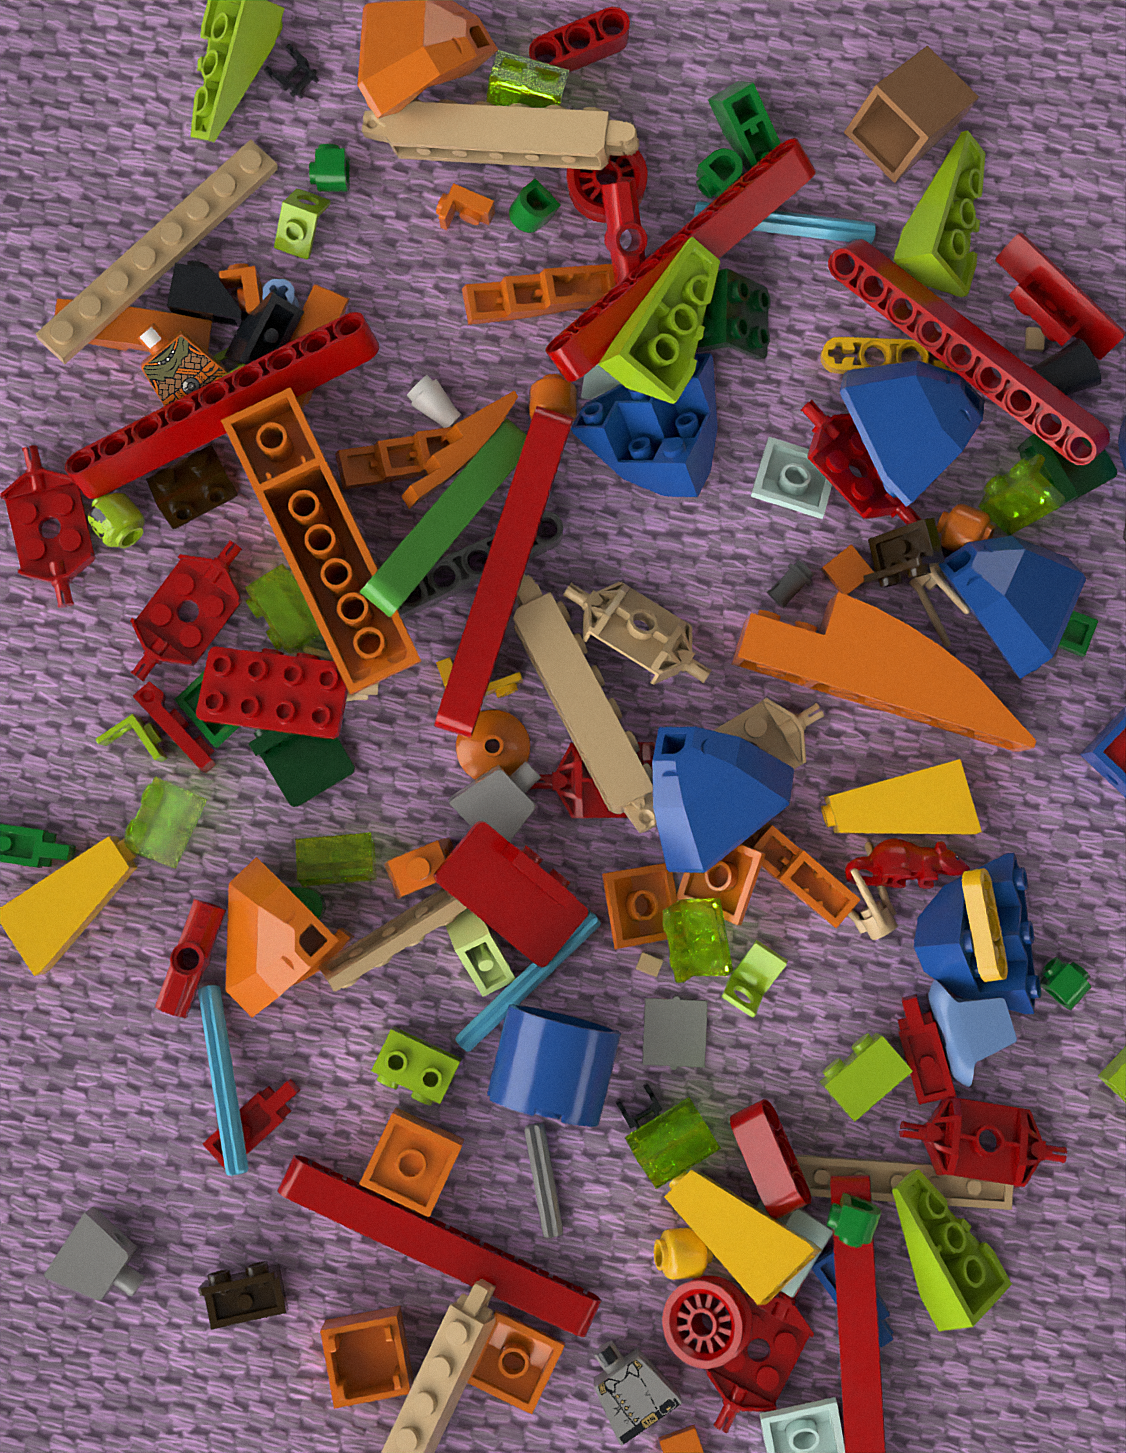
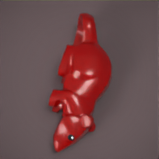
(900, 860)

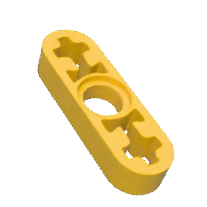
(984, 925)

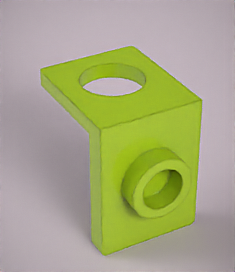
(299, 223)
(146, 732)
(754, 977)

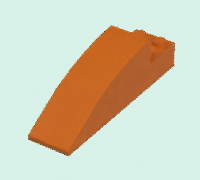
(319, 539)
(880, 665)

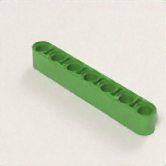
(445, 519)

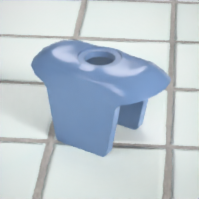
(969, 1029)

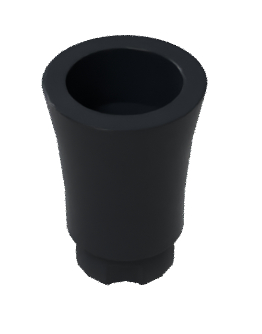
(1070, 369)

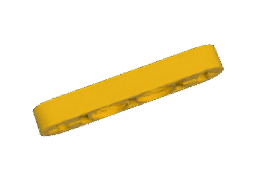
(891, 349)

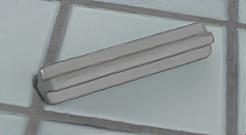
(543, 1180)

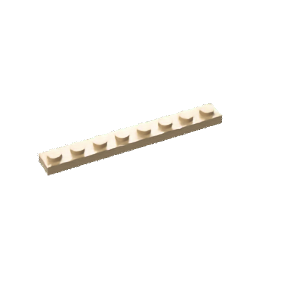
(156, 252)

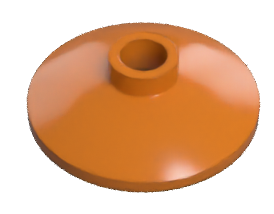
(507, 731)

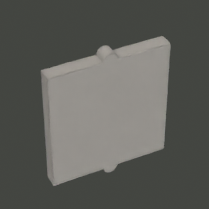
(674, 1032)

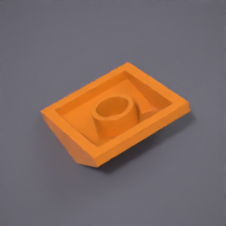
(729, 880)
(637, 903)
(516, 1362)

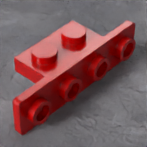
(1056, 300)

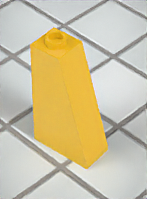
(913, 803)
(62, 905)
(745, 1239)

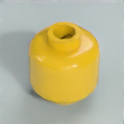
(681, 1254)

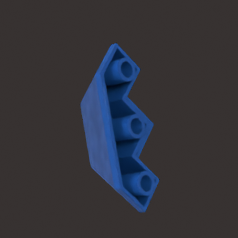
(911, 421)
(653, 440)
(1017, 595)
(712, 794)
(947, 947)

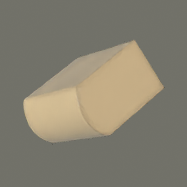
(1034, 339)
(649, 964)

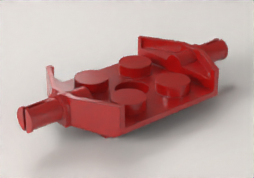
(838, 446)
(33, 501)
(159, 623)
(577, 787)
(955, 1148)
(757, 1383)

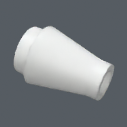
(433, 402)

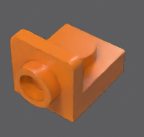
(470, 205)
(247, 277)

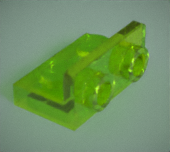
(1020, 496)
(697, 939)

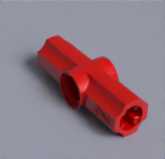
(623, 214)
(181, 981)

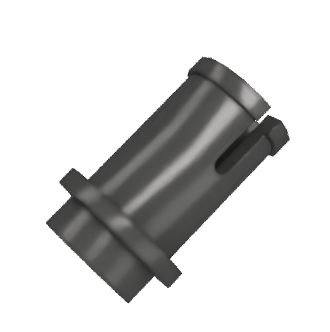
(790, 583)

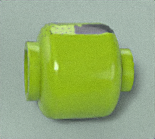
(116, 520)

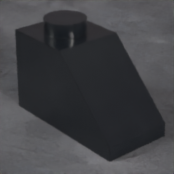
(200, 294)
(264, 330)

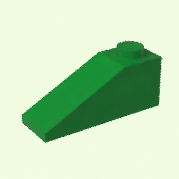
(744, 122)

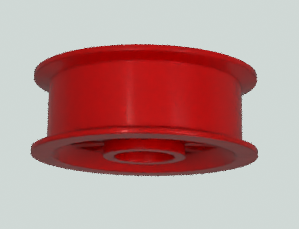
(587, 205)
(676, 1330)

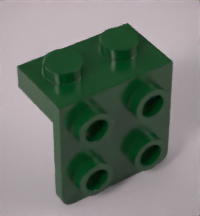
(737, 316)
(1066, 476)
(302, 763)

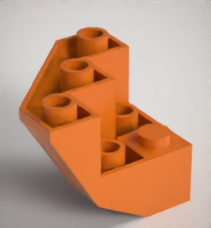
(416, 47)
(268, 938)

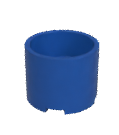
(553, 1065)

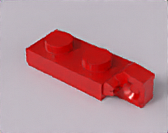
(153, 701)
(924, 1053)
(258, 1118)

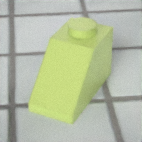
(480, 952)

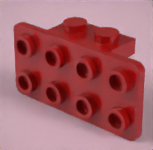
(272, 692)
(512, 893)

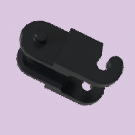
(303, 65)
(633, 1120)

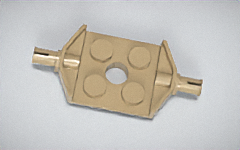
(611, 618)
(774, 730)

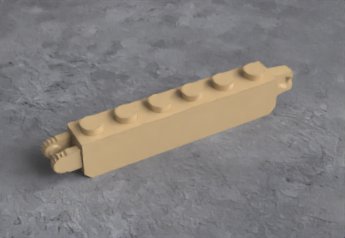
(503, 134)
(583, 705)
(444, 1373)

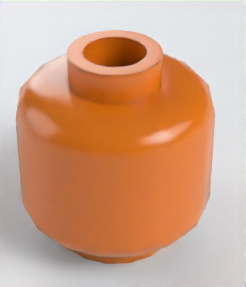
(553, 394)
(963, 526)

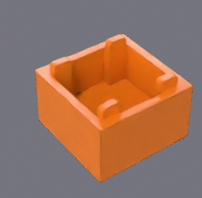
(412, 1161)
(367, 1356)

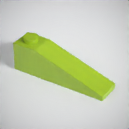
(238, 44)
(938, 233)
(661, 336)
(951, 1268)

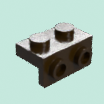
(191, 487)
(905, 552)
(244, 1295)

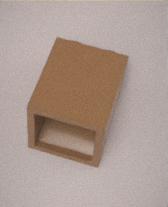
(910, 113)

